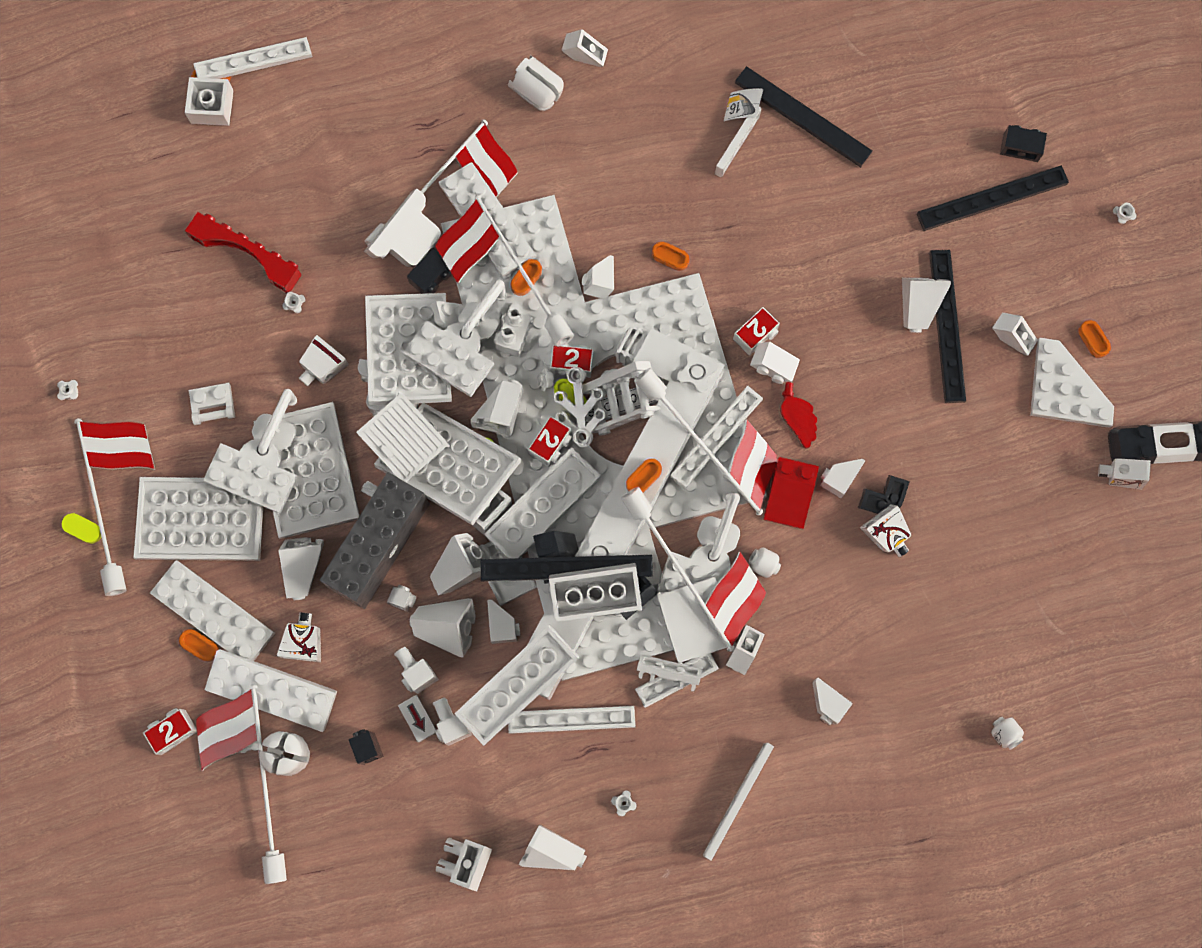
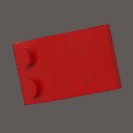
(790, 492)

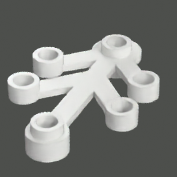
(580, 409)

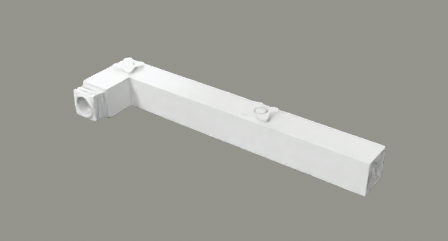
(689, 384)

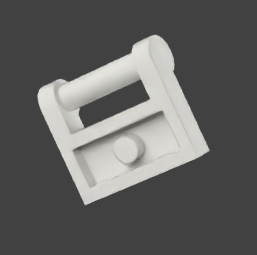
(211, 397)

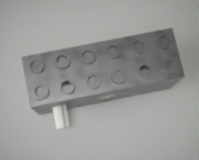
(375, 539)

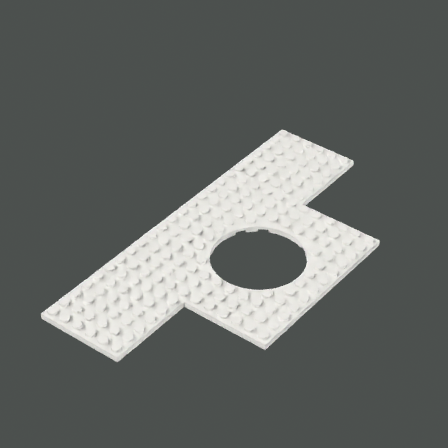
(671, 307)

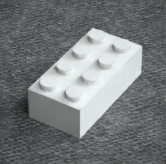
(595, 592)

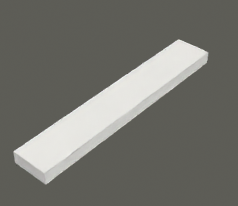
(254, 59)
(716, 437)
(573, 719)
(738, 801)

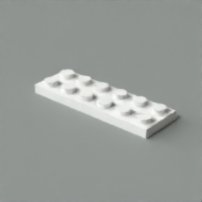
(461, 189)
(542, 504)
(212, 612)
(516, 685)
(276, 691)

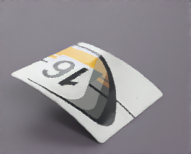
(743, 104)

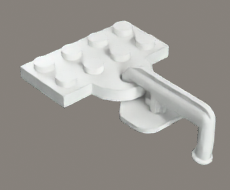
(455, 351)
(257, 475)
(716, 540)

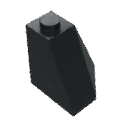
(555, 545)

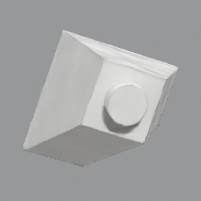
(922, 301)
(500, 409)
(298, 564)
(458, 564)
(445, 625)
(552, 852)

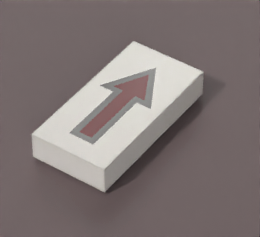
(417, 718)

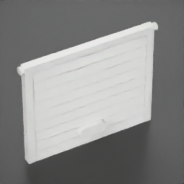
(402, 438)
(687, 623)

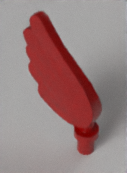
(799, 416)

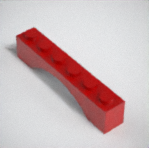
(210, 233)

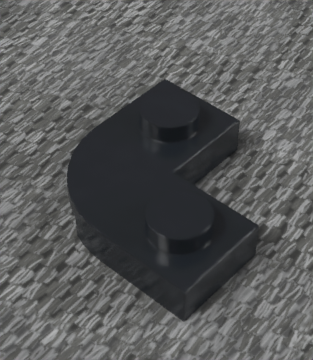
(893, 494)

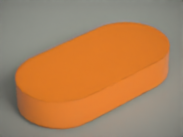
(670, 256)
(518, 283)
(1094, 339)
(644, 475)
(198, 645)

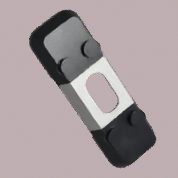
(1143, 442)

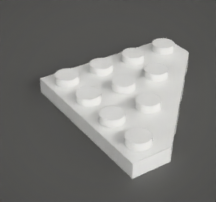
(1065, 389)

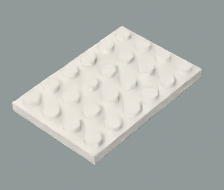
(390, 328)
(464, 474)
(323, 484)
(195, 522)

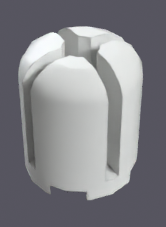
(537, 84)
(275, 761)

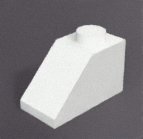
(584, 48)
(600, 279)
(1015, 332)
(840, 476)
(501, 624)
(745, 650)
(829, 702)

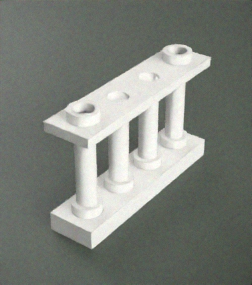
(608, 382)

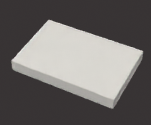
(508, 590)

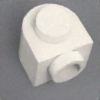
(401, 598)

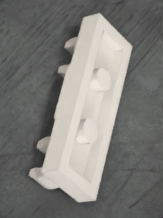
(669, 671)

